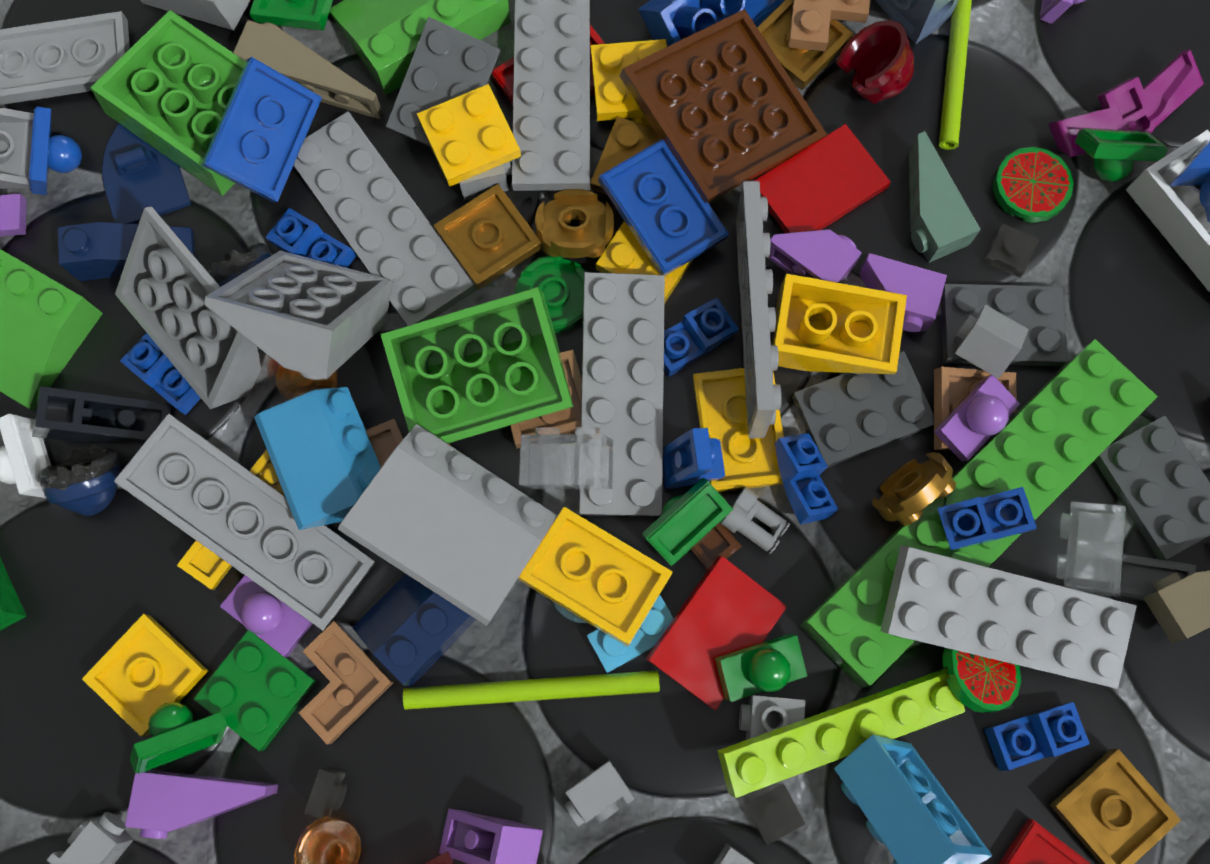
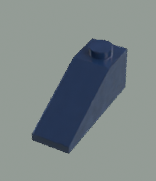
(102, 248)

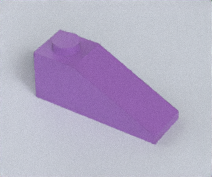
(177, 800)

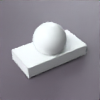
(22, 455)

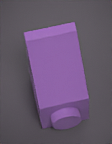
(815, 254)
(919, 284)
(489, 839)

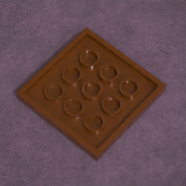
(723, 105)

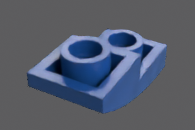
(305, 238)
(696, 335)
(158, 372)
(800, 469)
(986, 518)
(1036, 736)

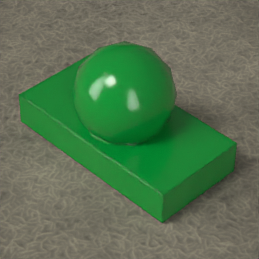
(1118, 149)
(687, 520)
(761, 667)
(175, 736)

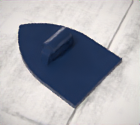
(140, 178)

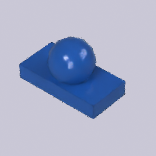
(54, 152)

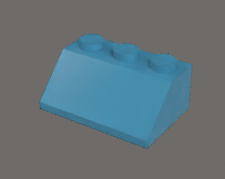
(319, 454)
(908, 805)

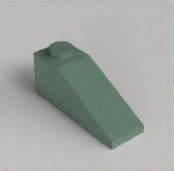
(937, 210)

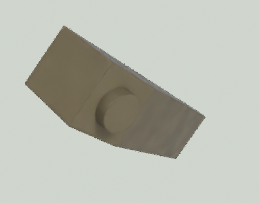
(307, 68)
(1181, 604)

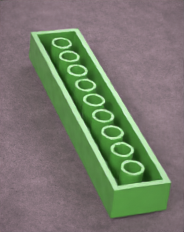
(1037, 450)

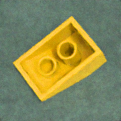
(837, 327)

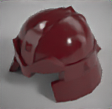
(880, 60)

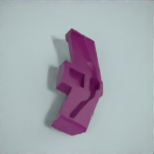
(1133, 106)

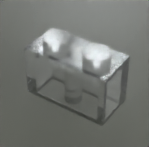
(566, 460)
(1093, 548)

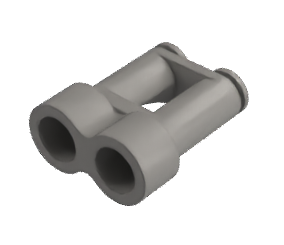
(744, 509)

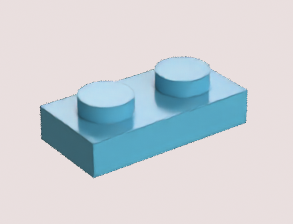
(615, 654)

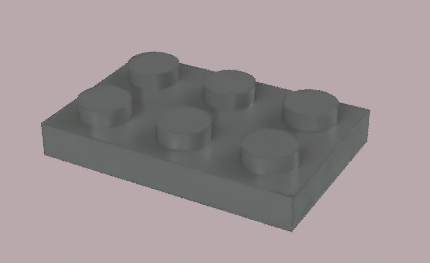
(442, 68)
(1031, 306)
(863, 411)
(1159, 487)

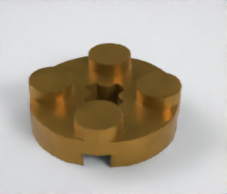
(574, 242)
(914, 488)

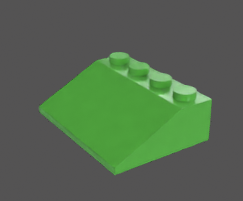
(389, 30)
(173, 93)
(38, 329)
(479, 367)

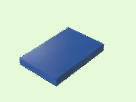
(261, 130)
(662, 208)

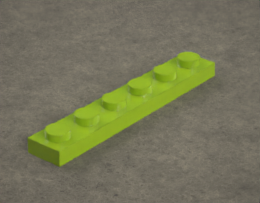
(837, 733)

